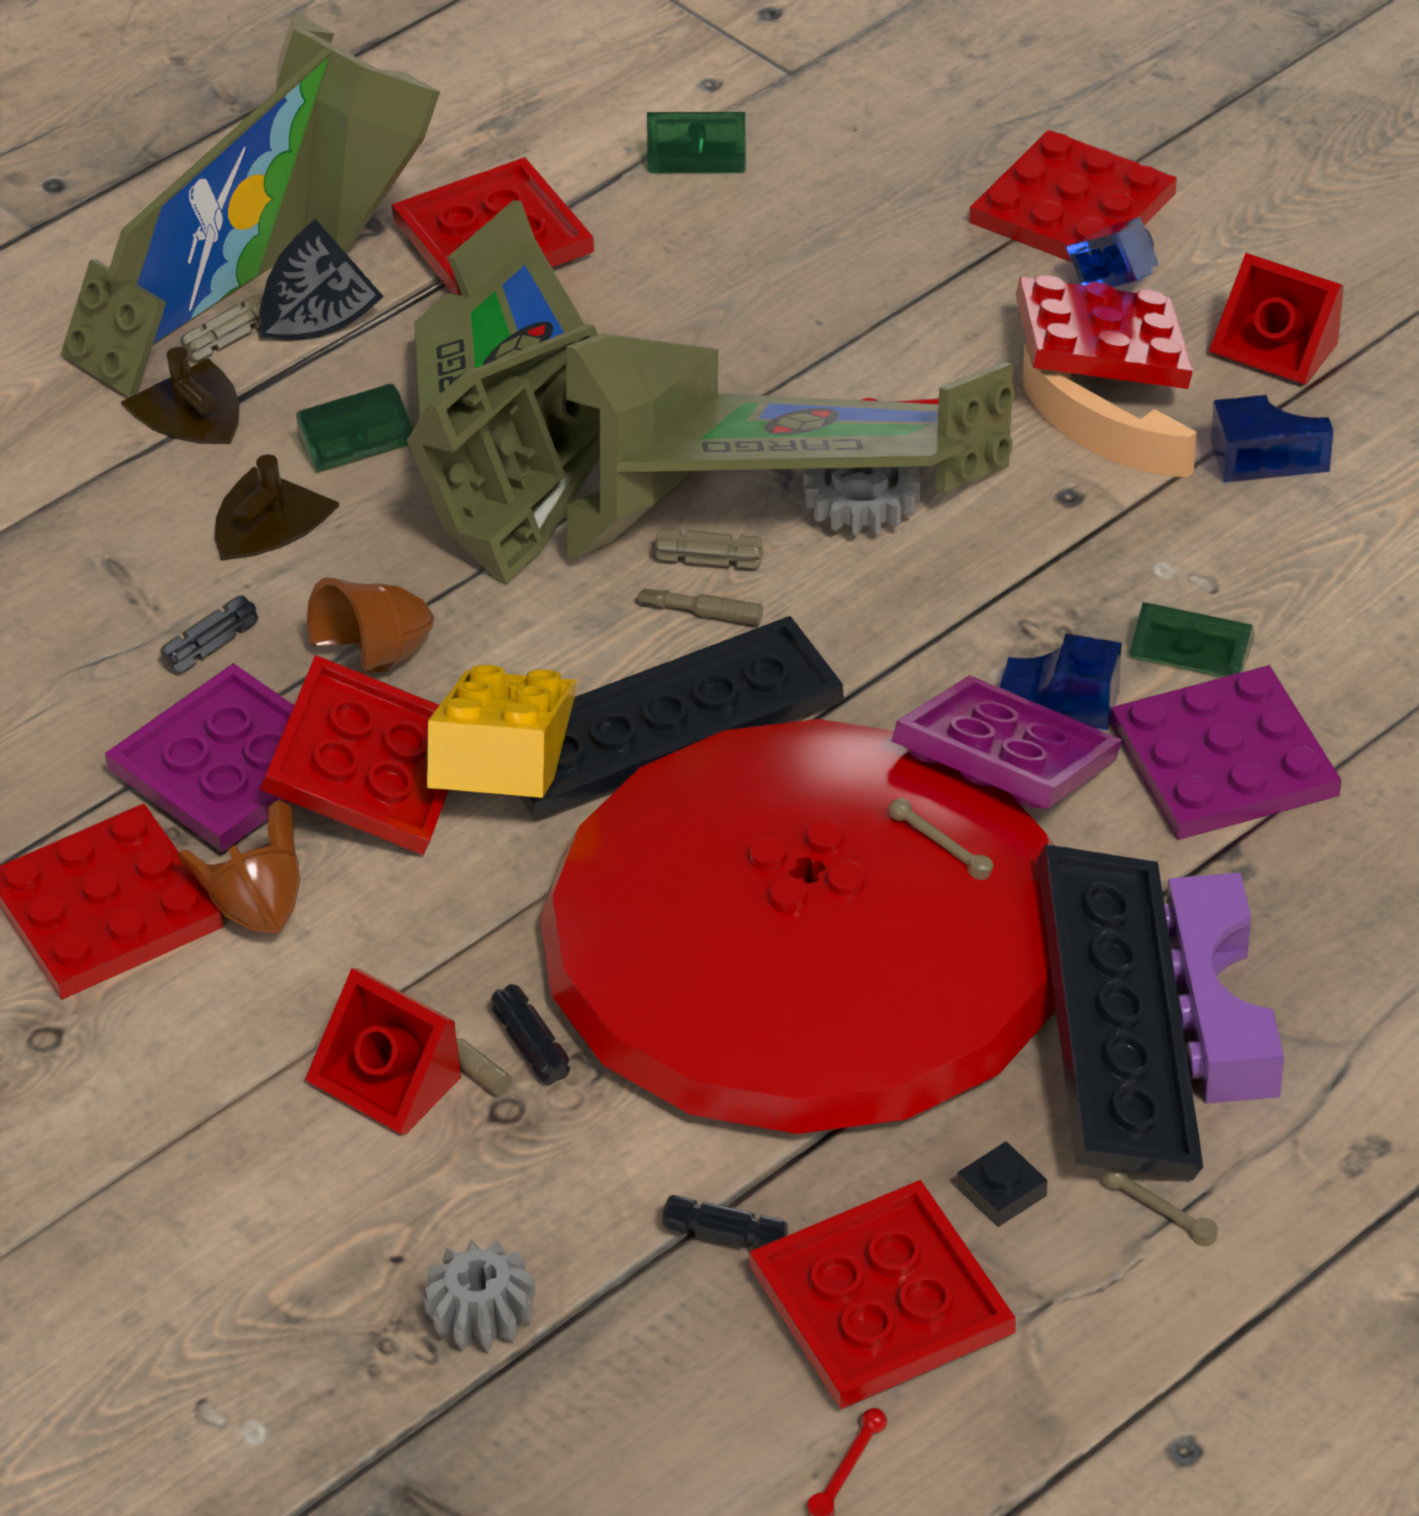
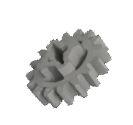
(862, 495)

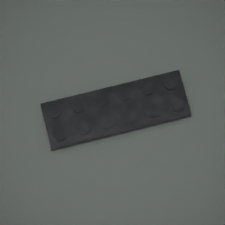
(733, 684)
(1118, 1014)

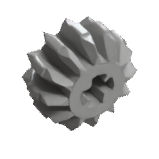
(479, 1295)

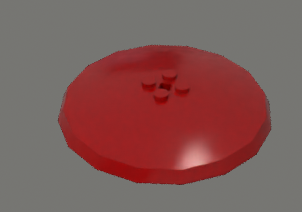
(786, 947)

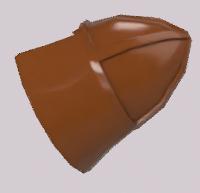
(375, 616)
(259, 885)

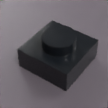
(1002, 1184)

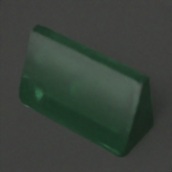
(696, 142)
(354, 427)
(1191, 640)

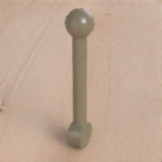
(977, 865)
(1202, 1230)

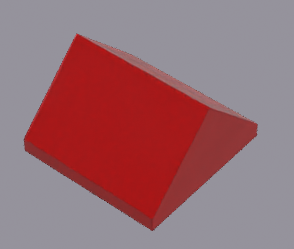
(1279, 319)
(386, 1053)

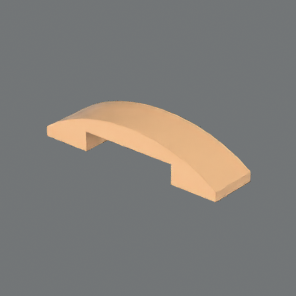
(1146, 444)

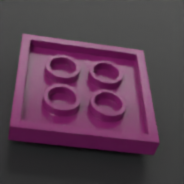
(1006, 742)
(1224, 752)
(209, 756)

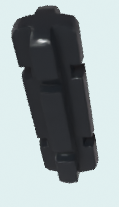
(209, 634)
(530, 1034)
(721, 1222)

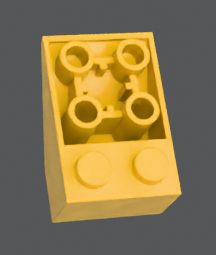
(500, 732)

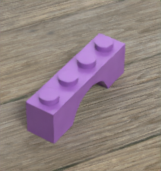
(1233, 1041)

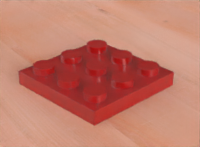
(1067, 193)
(451, 214)
(1103, 332)
(359, 756)
(104, 901)
(881, 1293)

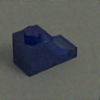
(1114, 254)
(1265, 442)
(1073, 680)

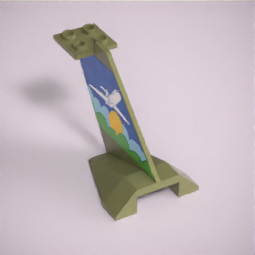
(309, 152)

